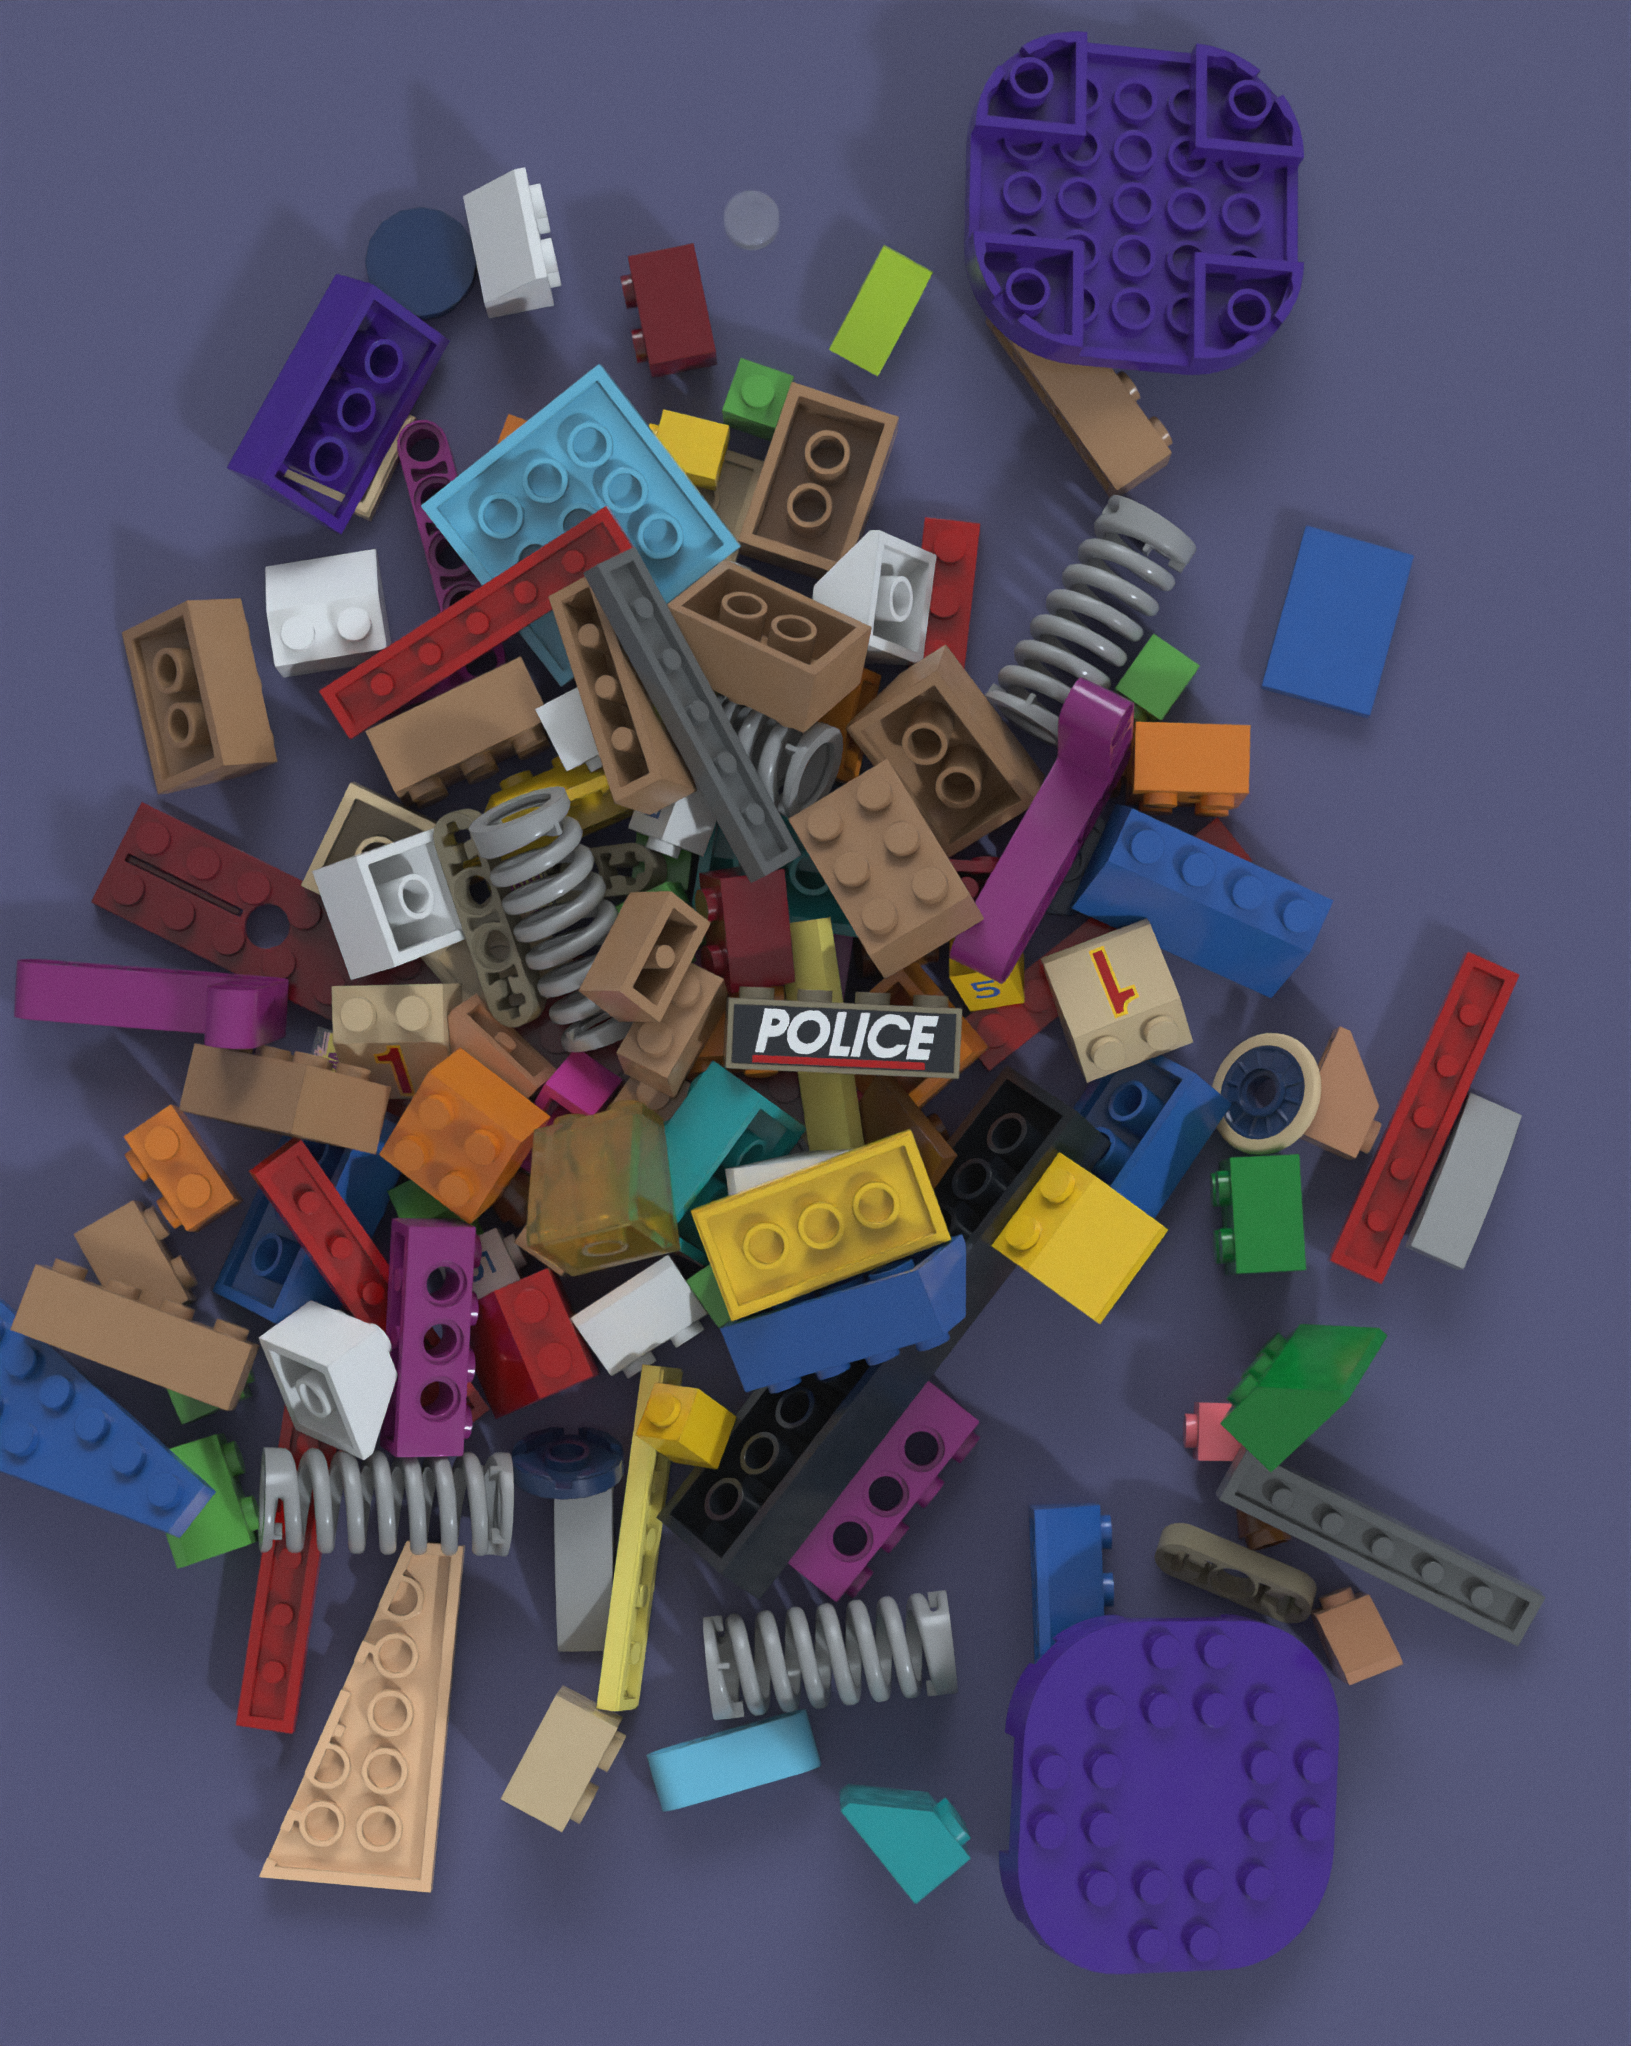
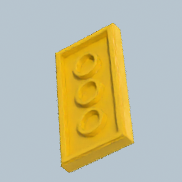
(820, 1224)

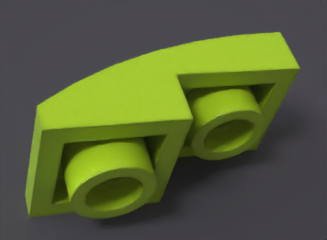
(880, 310)

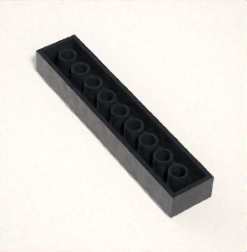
(807, 1443)

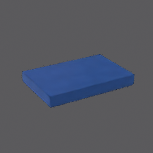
(1337, 621)

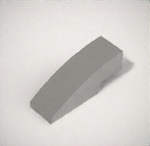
(1464, 1182)
(584, 1570)

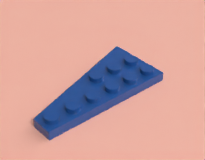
(82, 1443)

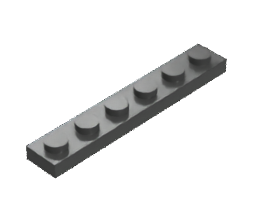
(692, 714)
(1382, 1546)

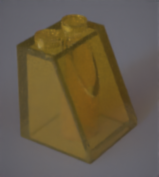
(601, 1190)

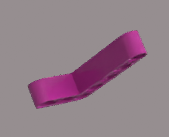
(450, 585)
(1091, 759)
(226, 1007)

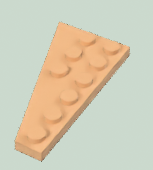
(378, 1769)

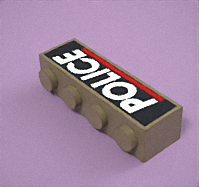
(842, 1037)

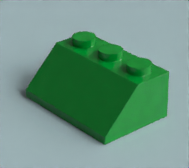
(1297, 1387)

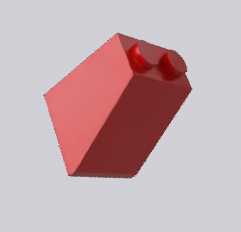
(528, 1343)

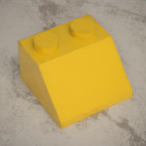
(1079, 1238)

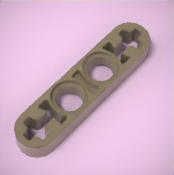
(480, 920)

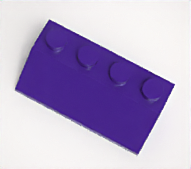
(339, 401)

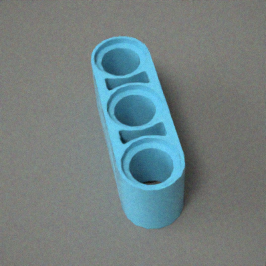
(733, 1760)

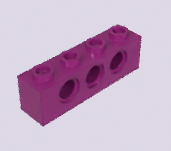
(416, 1251)
(847, 1573)

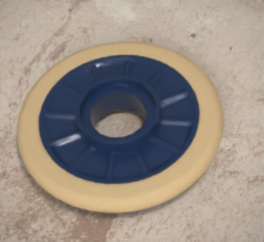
(1296, 1097)

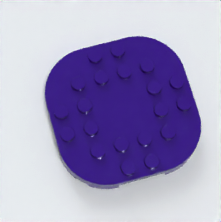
(1132, 205)
(1170, 1793)

